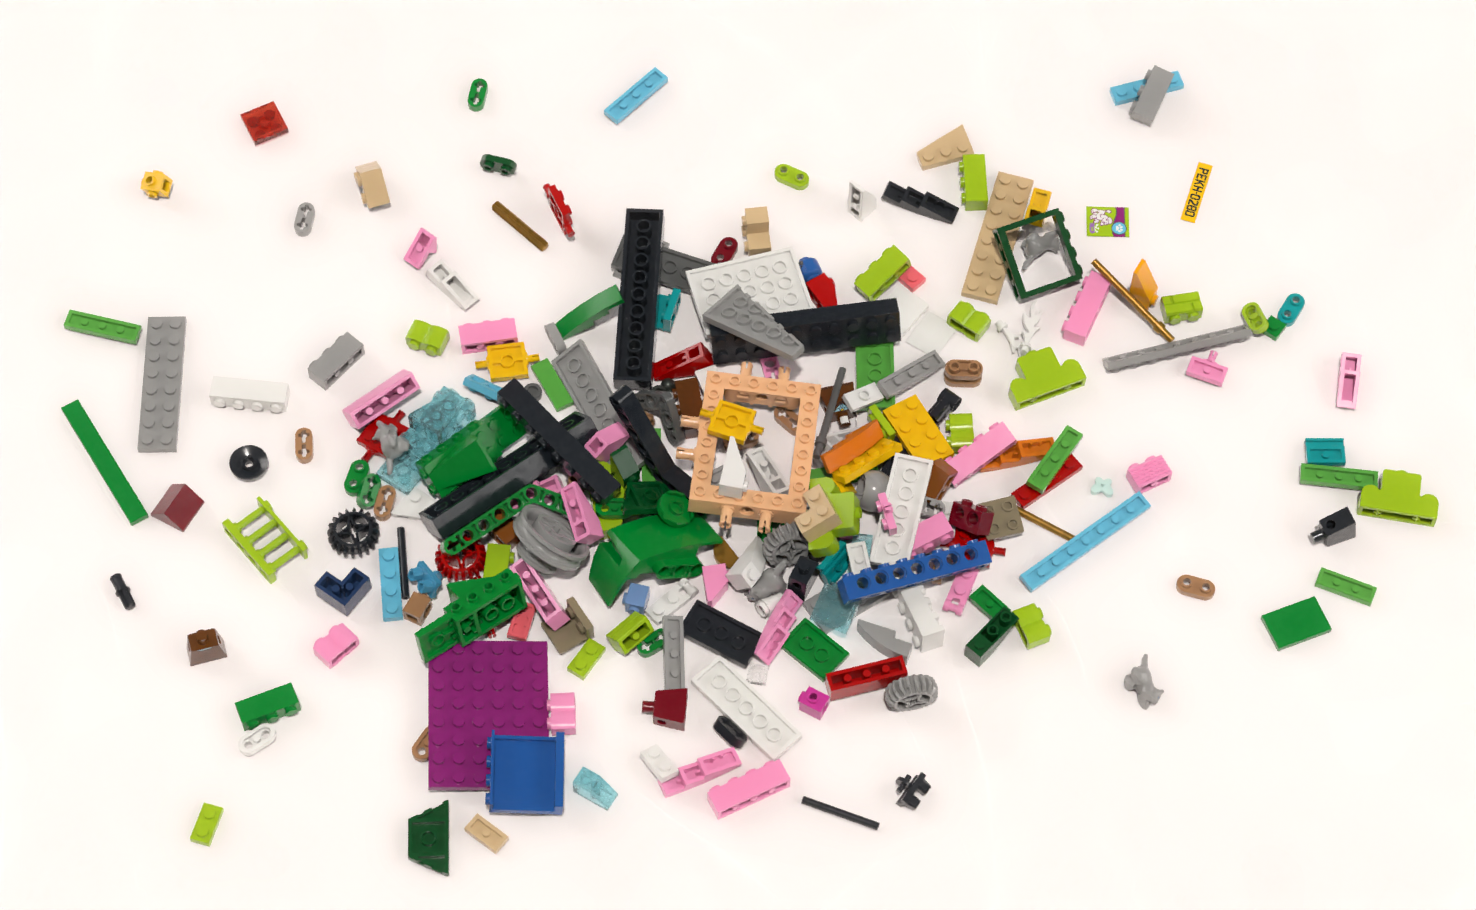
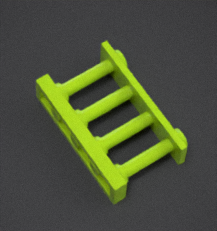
(257, 556)

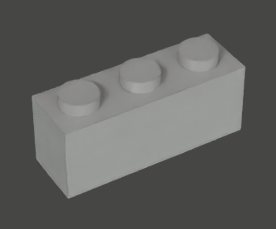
(1151, 95)
(336, 360)

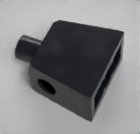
(1335, 528)
(805, 574)

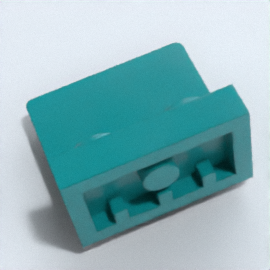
(668, 309)

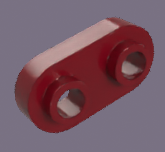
(724, 251)

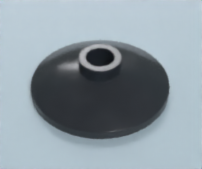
(248, 455)

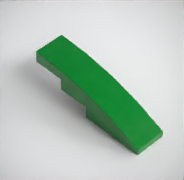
(588, 312)

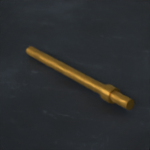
(1158, 326)

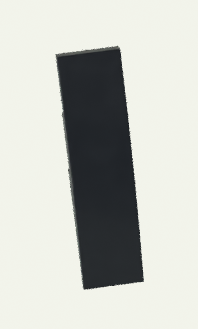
(919, 203)

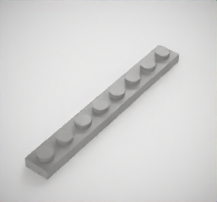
(1182, 346)

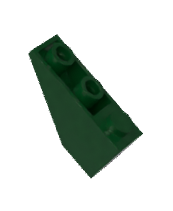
(990, 636)

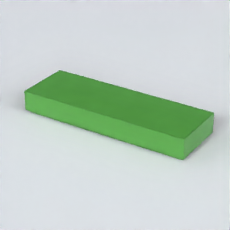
(552, 385)
(1345, 586)

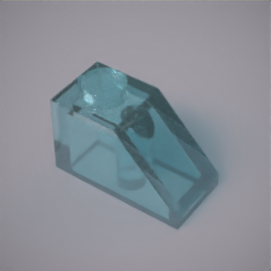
(594, 788)

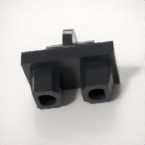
(917, 784)

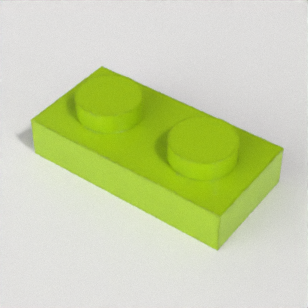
(875, 413)
(586, 659)
(206, 824)

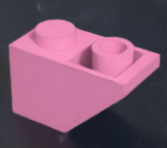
(607, 441)

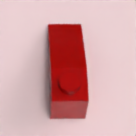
(822, 291)
(683, 363)

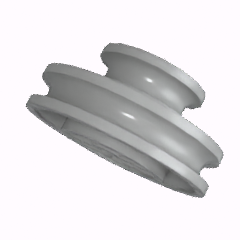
(547, 540)

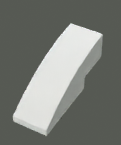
(452, 285)

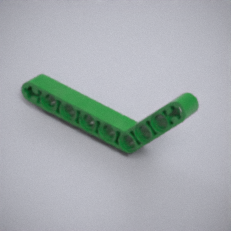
(507, 512)

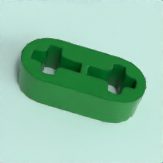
(473, 94)
(364, 490)
(655, 645)

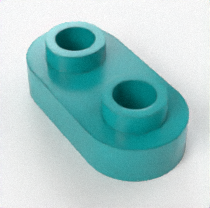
(1291, 308)

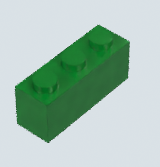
(268, 706)

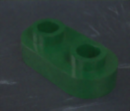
(498, 164)

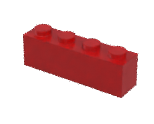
(864, 677)

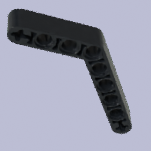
(649, 443)

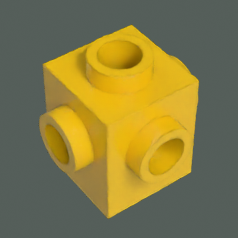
(156, 184)

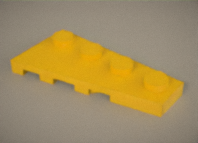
(869, 459)

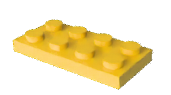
(917, 430)

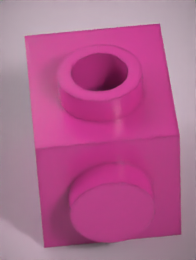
(813, 702)

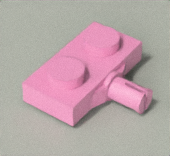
(1207, 369)
(887, 510)

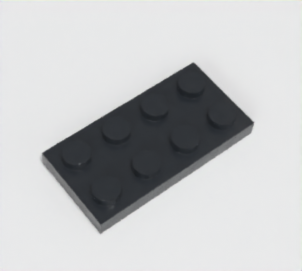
(721, 633)

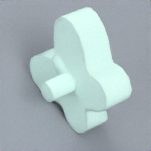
(1102, 486)

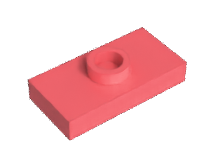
(521, 623)

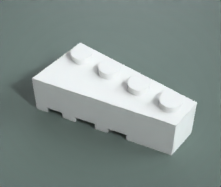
(920, 618)

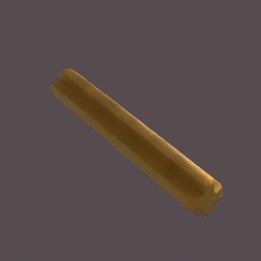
(520, 226)

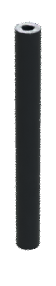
(403, 563)
(840, 813)

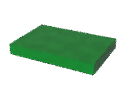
(1296, 623)
(814, 649)

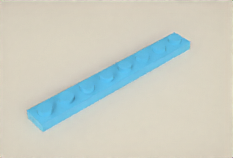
(1085, 541)

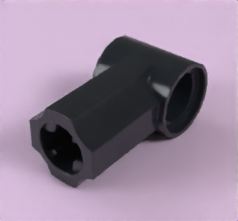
(946, 403)

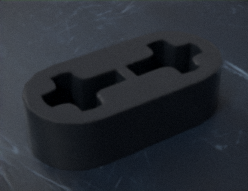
(730, 732)

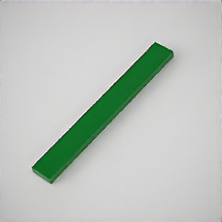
(104, 462)

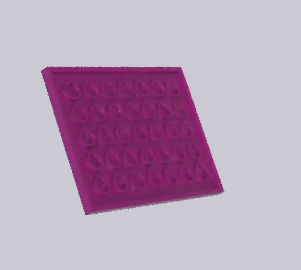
(481, 691)

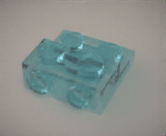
(831, 610)

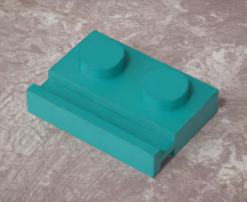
(1325, 451)
(835, 565)

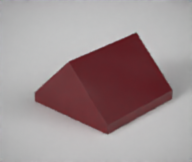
(178, 506)

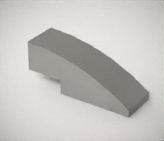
(884, 640)

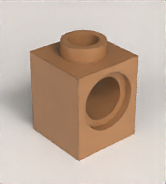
(417, 608)

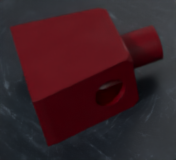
(668, 708)

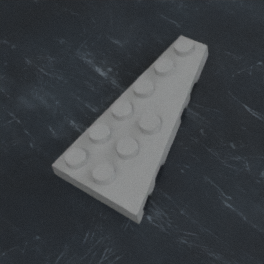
(751, 322)

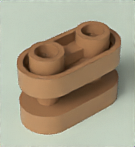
(963, 373)

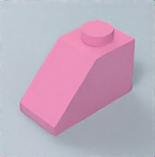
(714, 582)

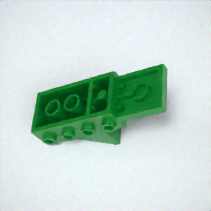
(469, 452)
(473, 611)

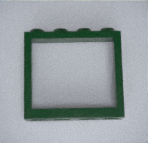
(1010, 263)

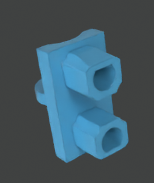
(427, 580)

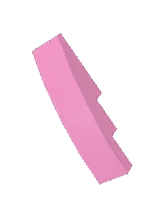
(777, 627)
(701, 771)

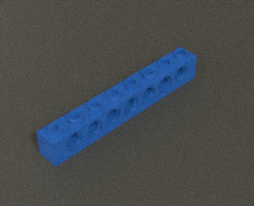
(851, 592)

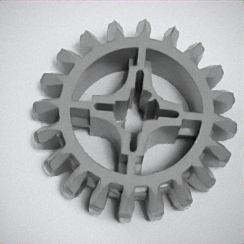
(785, 544)
(911, 692)

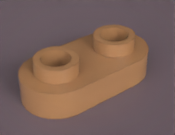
(1195, 588)
(421, 744)

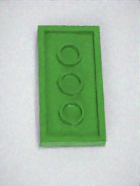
(872, 365)

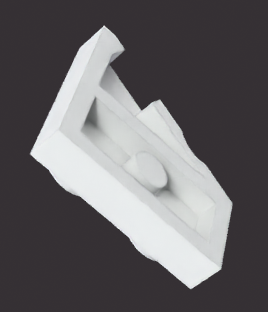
(413, 504)

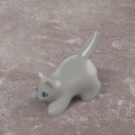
(1036, 245)
(391, 444)
(769, 583)
(1141, 681)

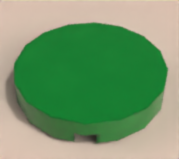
(674, 509)

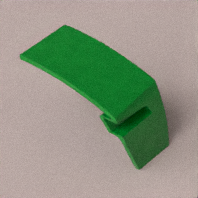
(649, 547)

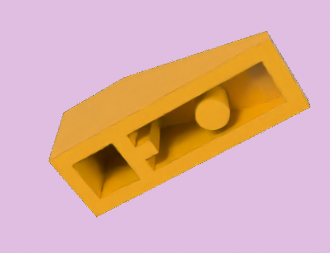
(1143, 285)

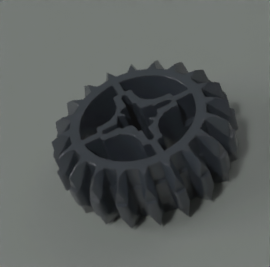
(340, 537)

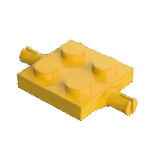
(507, 361)
(731, 420)

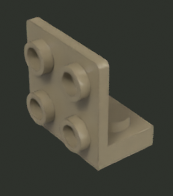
(1006, 518)
(573, 632)

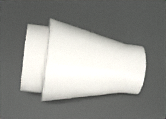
(766, 606)

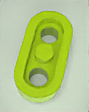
(790, 177)
(1255, 318)

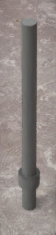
(821, 440)

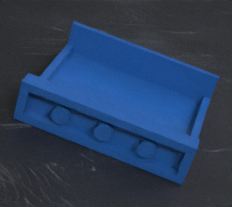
(525, 774)

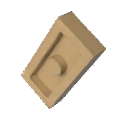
(486, 833)

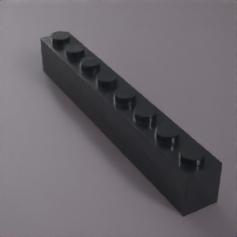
(558, 442)

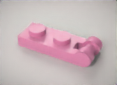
(960, 591)

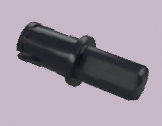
(122, 591)

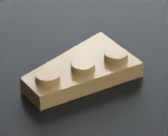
(945, 149)

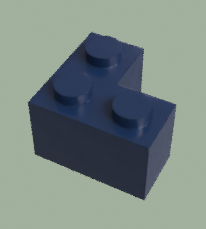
(343, 594)

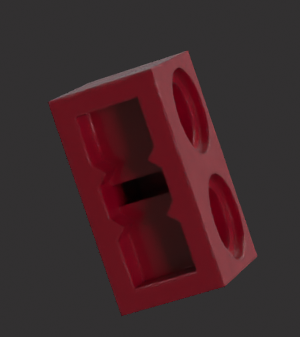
(971, 517)

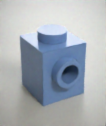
(636, 598)

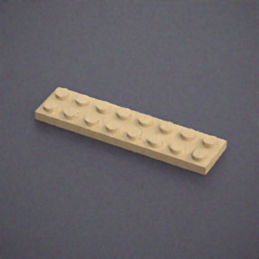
(986, 267)

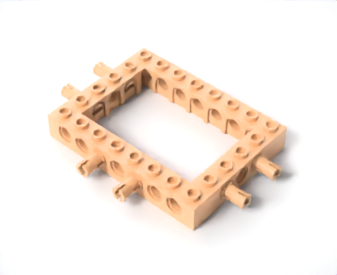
(755, 505)

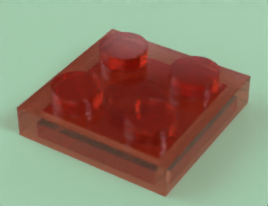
(264, 123)

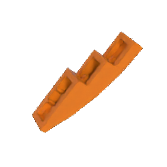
(852, 446)
(1020, 454)

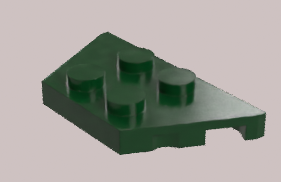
(643, 497)
(430, 838)

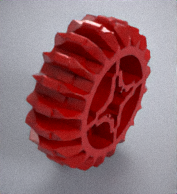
(476, 554)

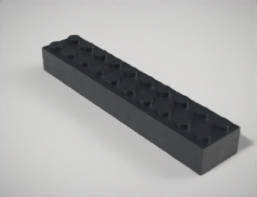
(640, 293)
(819, 330)
(490, 489)

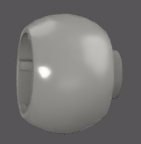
(868, 488)

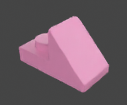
(420, 248)

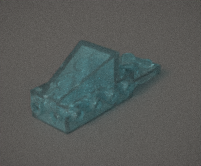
(428, 428)

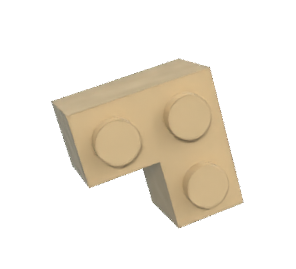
(371, 180)
(756, 230)
(820, 517)

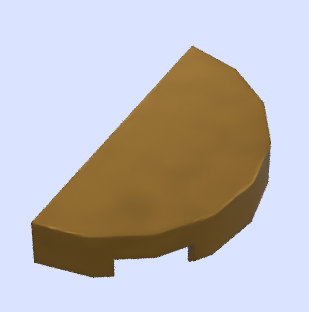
(724, 554)

